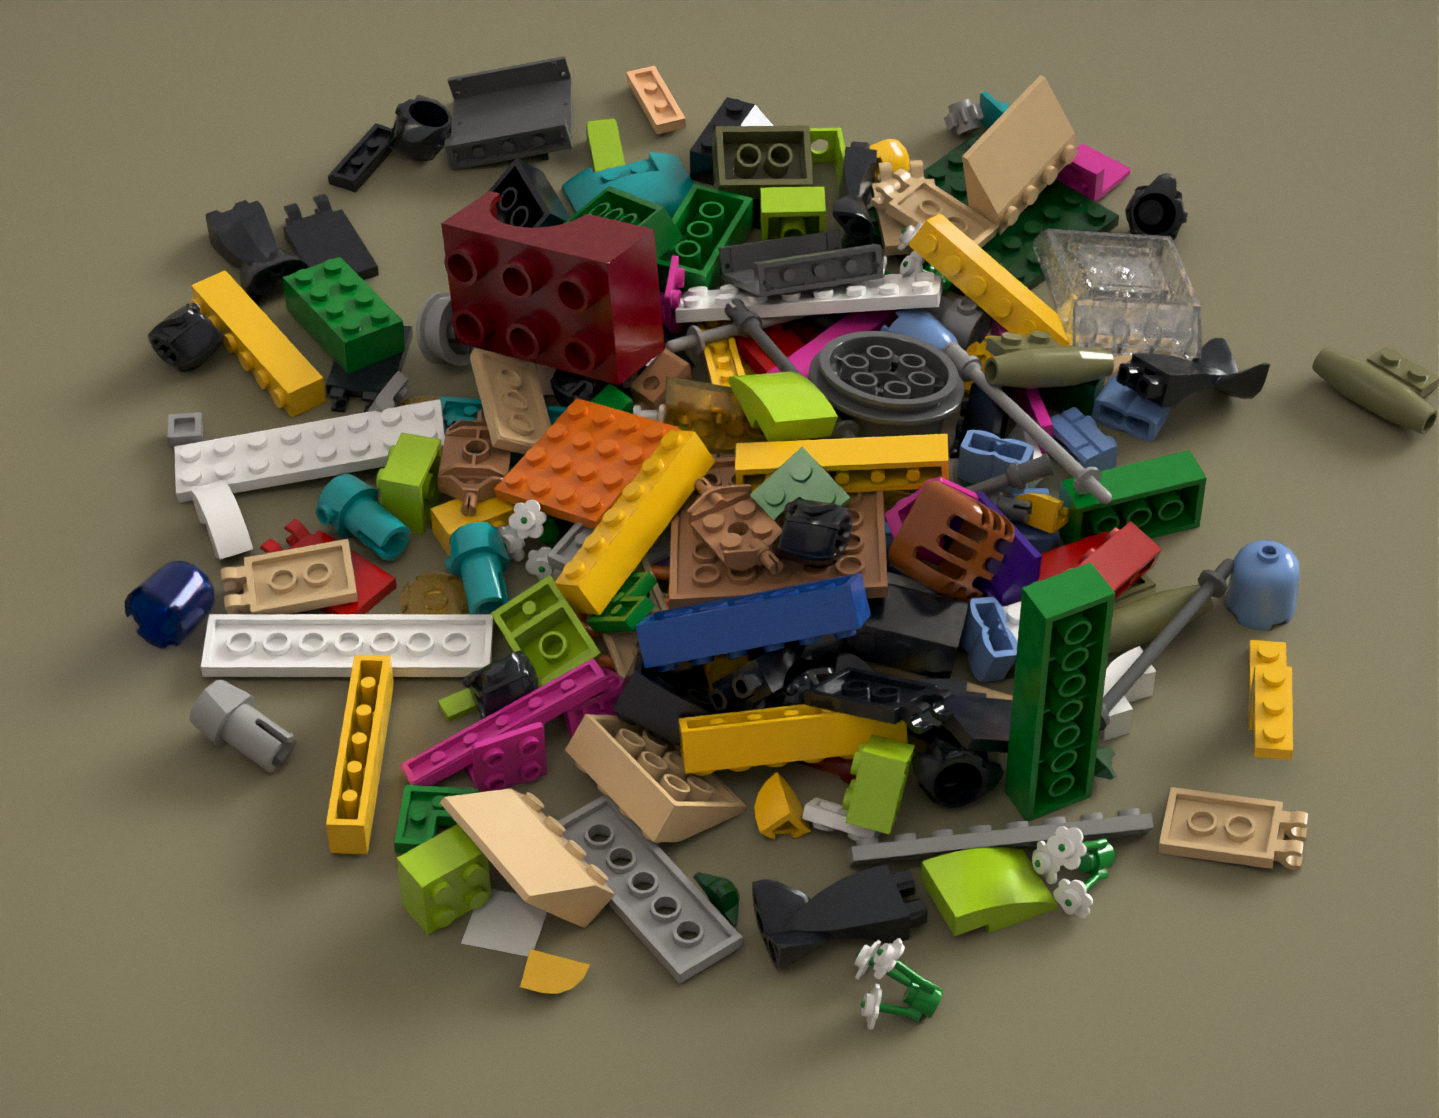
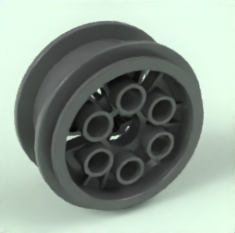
(889, 384)

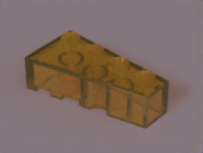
(711, 413)

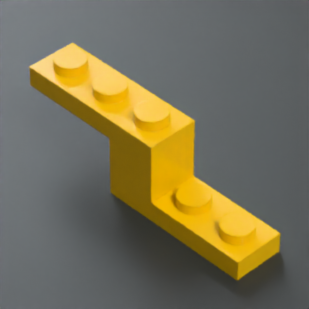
(1270, 700)

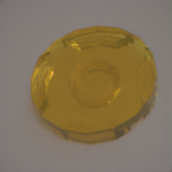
(434, 594)

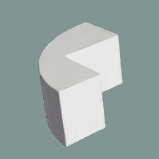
(223, 519)
(1121, 714)

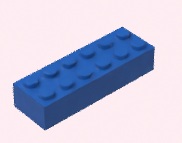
(753, 621)

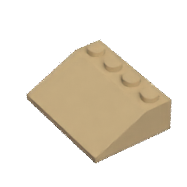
(1018, 156)
(650, 780)
(532, 853)

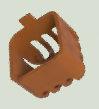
(968, 552)

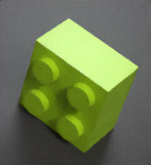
(791, 211)
(411, 480)
(879, 785)
(443, 879)

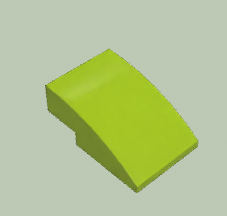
(784, 406)
(546, 631)
(985, 888)

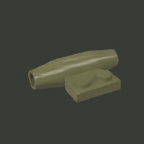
(1041, 362)
(1383, 385)
(1143, 613)

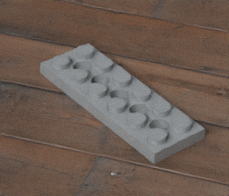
(669, 889)

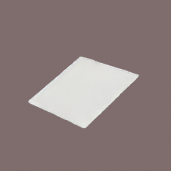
(505, 924)

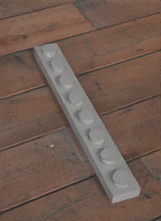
(1016, 835)

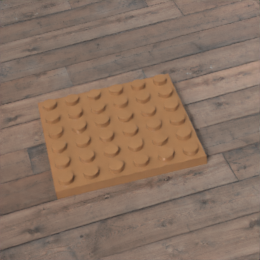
(702, 577)

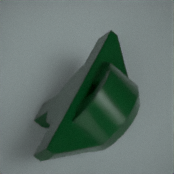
(1103, 763)
(721, 894)

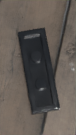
(362, 159)

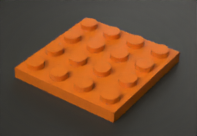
(583, 462)

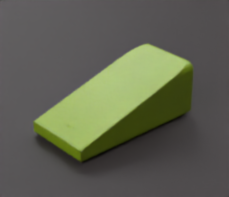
(604, 144)

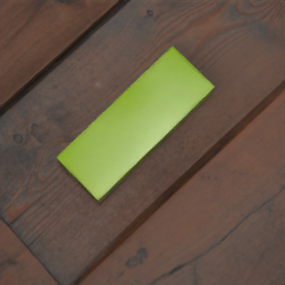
(457, 705)

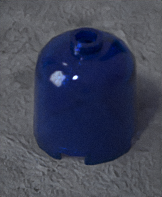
(170, 603)

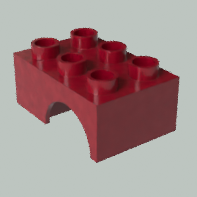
(555, 294)

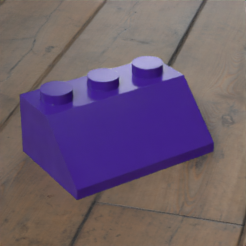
(1017, 569)

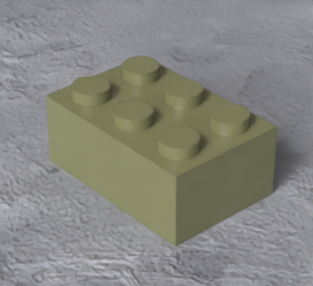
(761, 158)

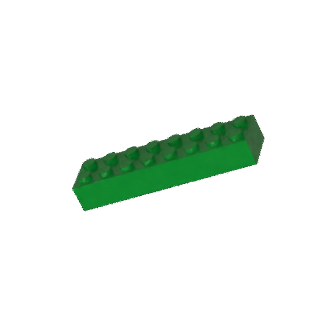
(1058, 690)

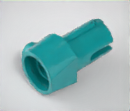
(355, 511)
(480, 561)

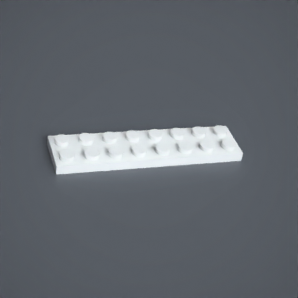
(887, 293)
(303, 449)
(327, 644)

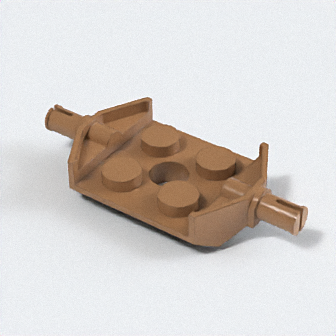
(468, 474)
(731, 510)

